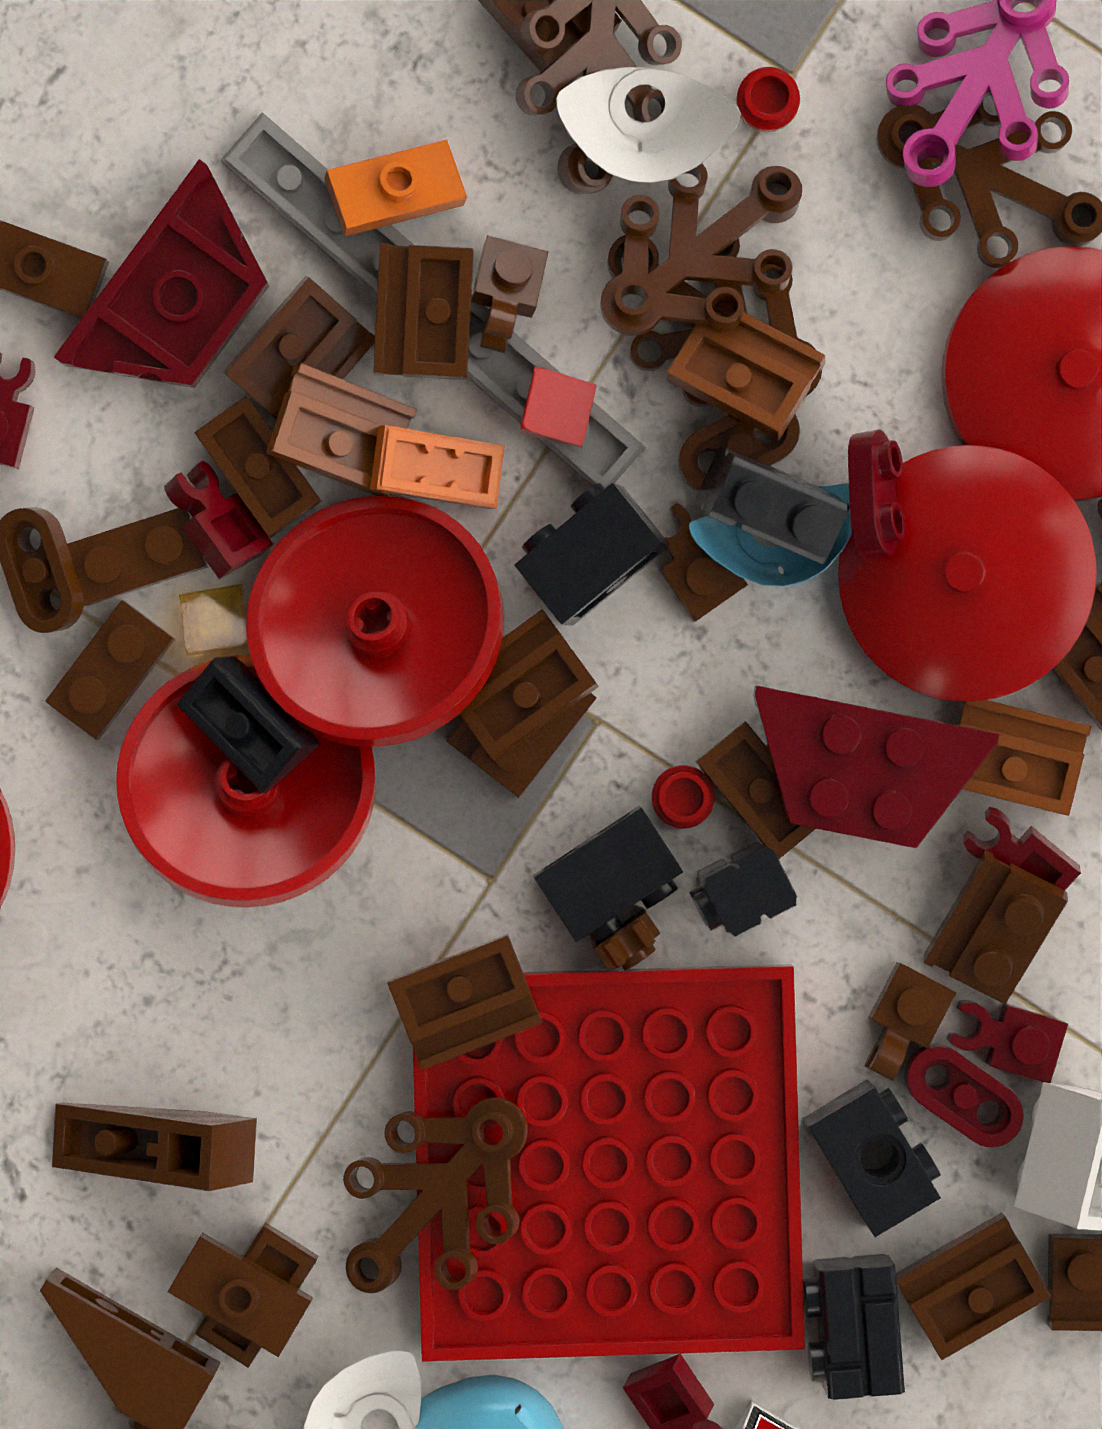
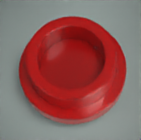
(768, 99)
(683, 796)

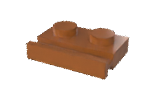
(747, 371)
(333, 426)
(1034, 757)

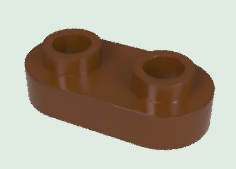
(738, 437)
(35, 573)

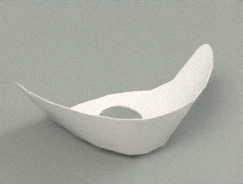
(680, 139)
(376, 1382)

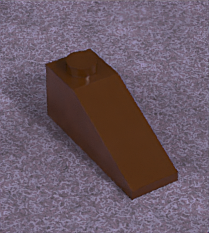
(155, 1144)
(139, 1364)

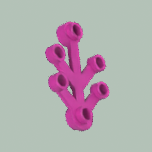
(981, 71)

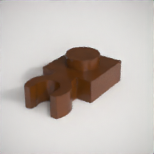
(693, 574)
(629, 943)

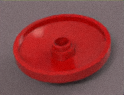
(1029, 365)
(981, 584)
(375, 621)
(215, 830)

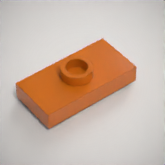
(395, 187)
(437, 467)

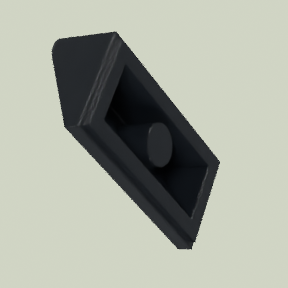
(246, 722)

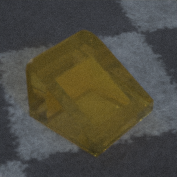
(214, 620)

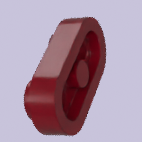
(874, 510)
(962, 1094)

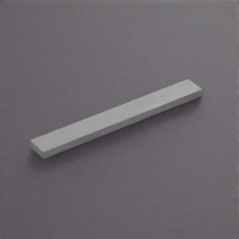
(297, 190)

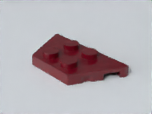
(173, 294)
(866, 766)

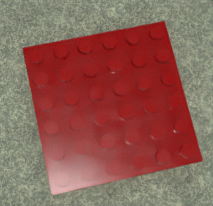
(648, 1173)

